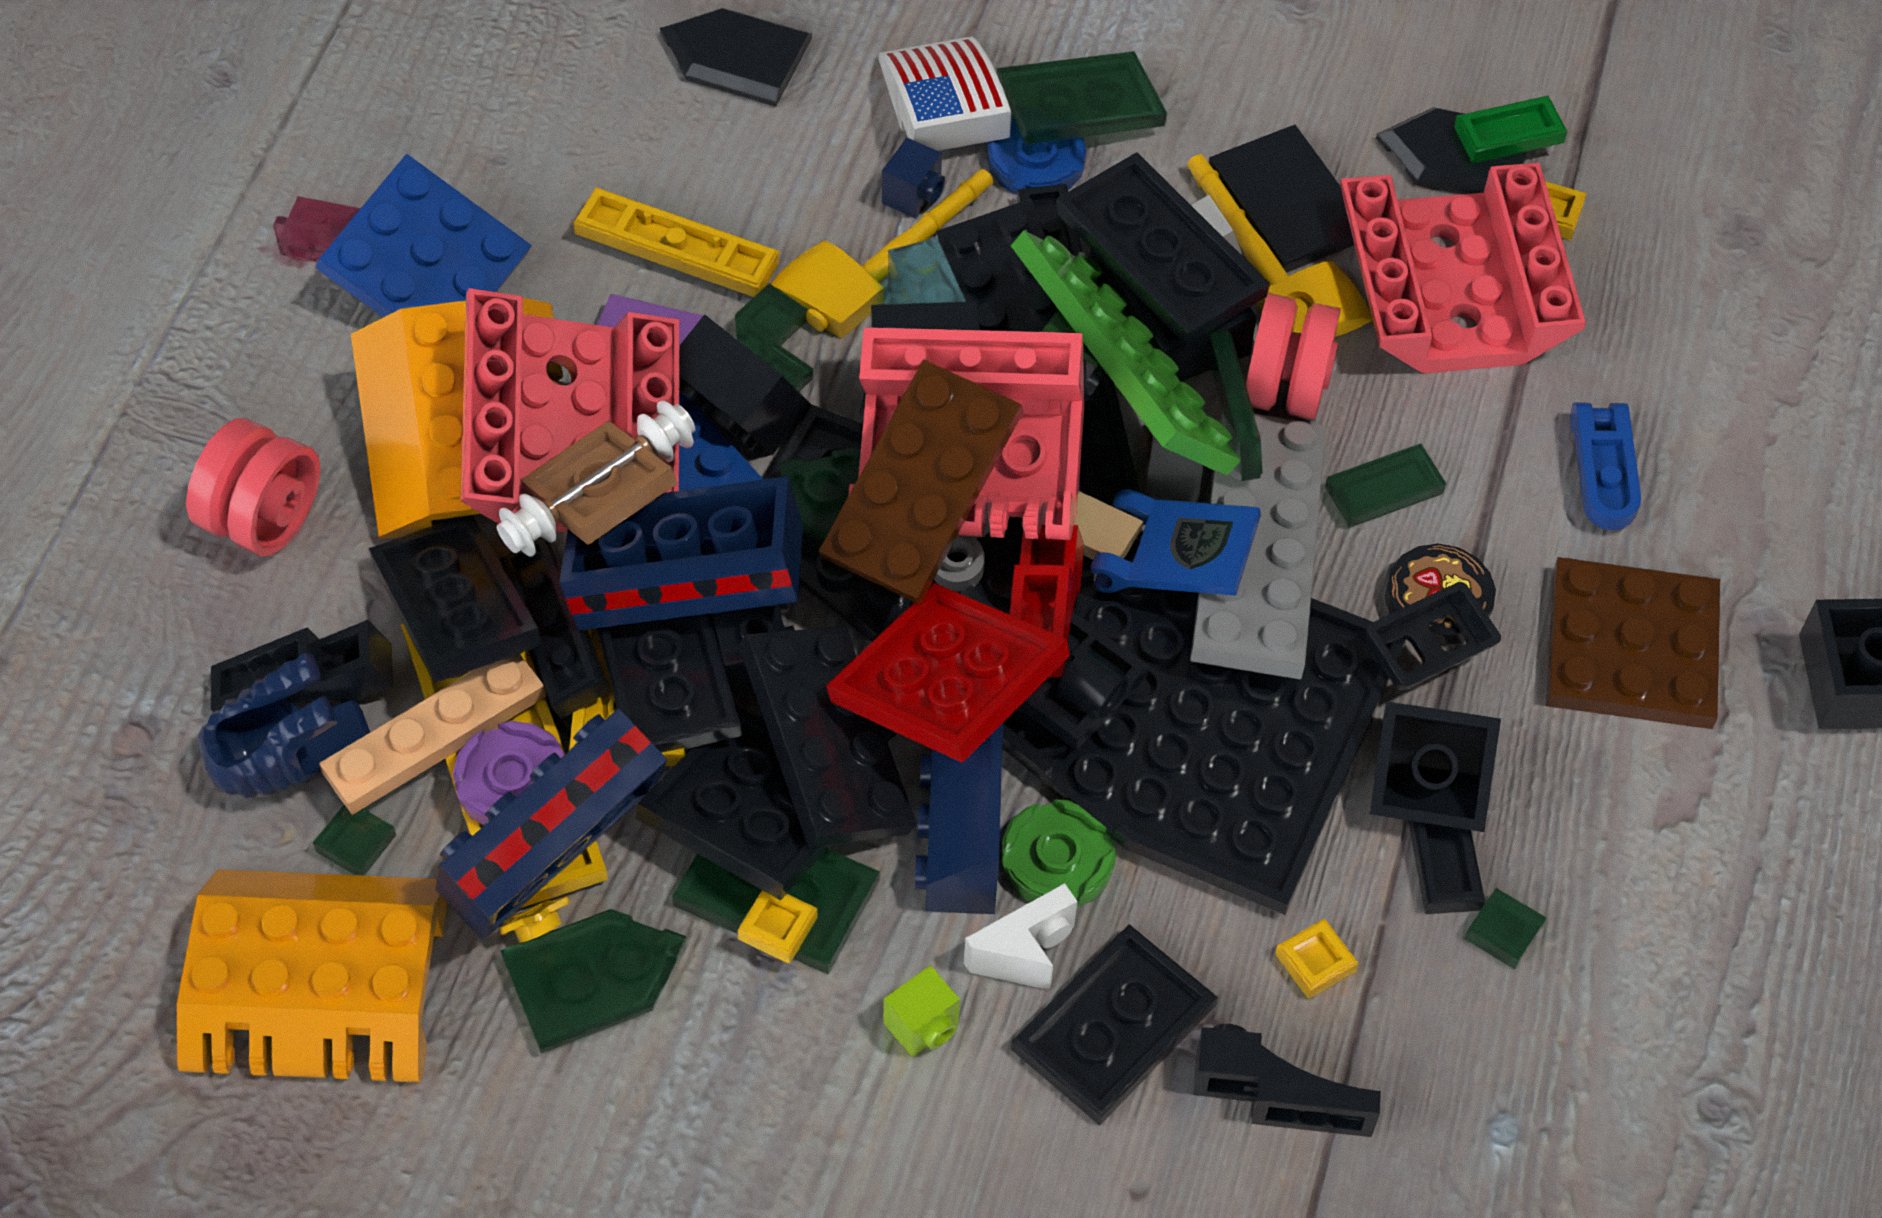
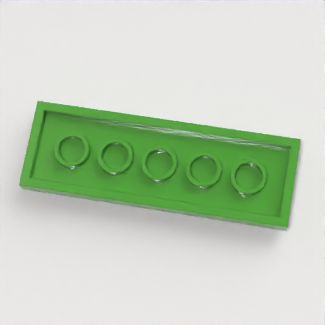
(1124, 352)

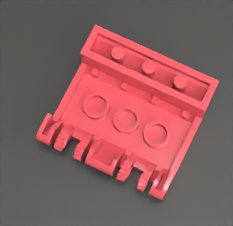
(1037, 369)

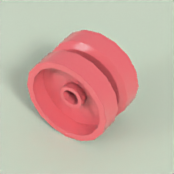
(1291, 356)
(253, 486)

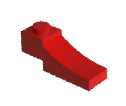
(1048, 583)

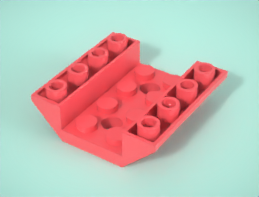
(1501, 273)
(523, 418)

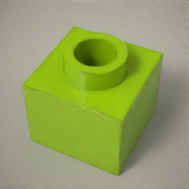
(922, 1012)

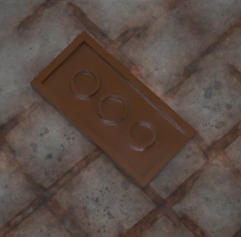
(921, 481)

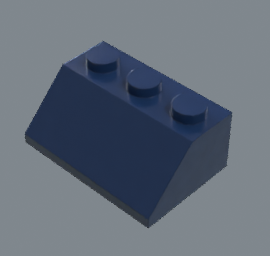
(961, 829)

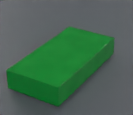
(1510, 129)

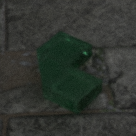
(769, 322)

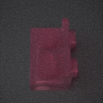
(311, 228)

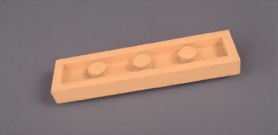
(431, 731)

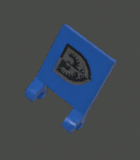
(1181, 546)

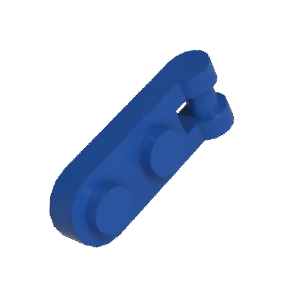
(1606, 464)

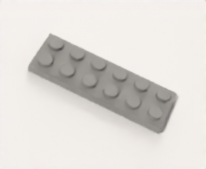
(1269, 617)

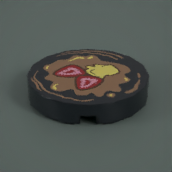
(1431, 570)

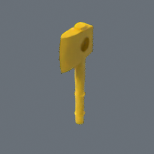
(1318, 283)
(841, 290)

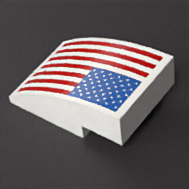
(946, 94)

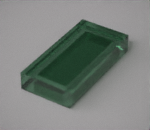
(1385, 485)

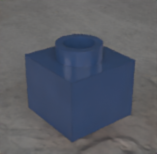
(912, 178)

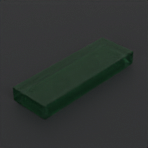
(1236, 405)

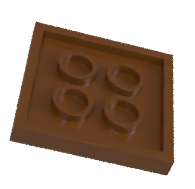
(1634, 643)

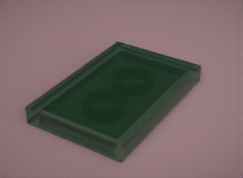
(1081, 97)
(832, 885)

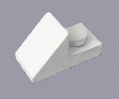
(1012, 944)

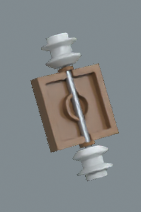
(598, 480)

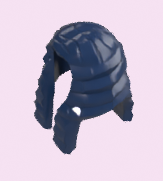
(270, 743)

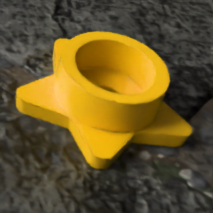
(536, 920)

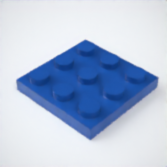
(420, 245)

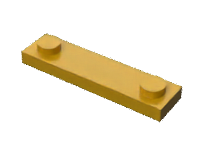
(676, 242)

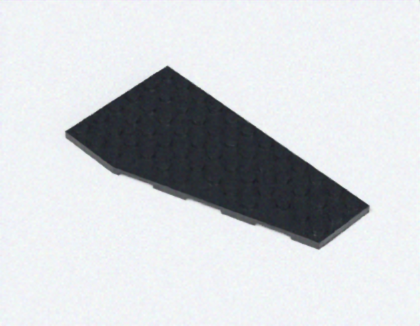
(1202, 759)

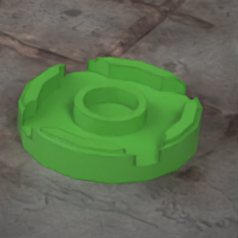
(1057, 847)

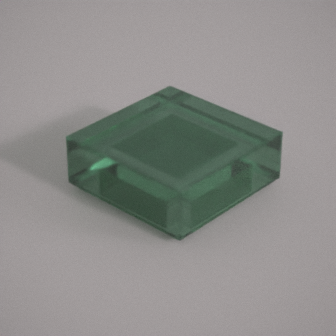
(354, 840)
(1505, 928)

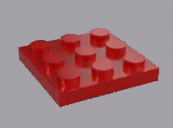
(948, 672)

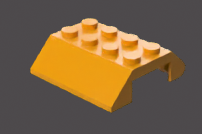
(413, 411)
(308, 966)

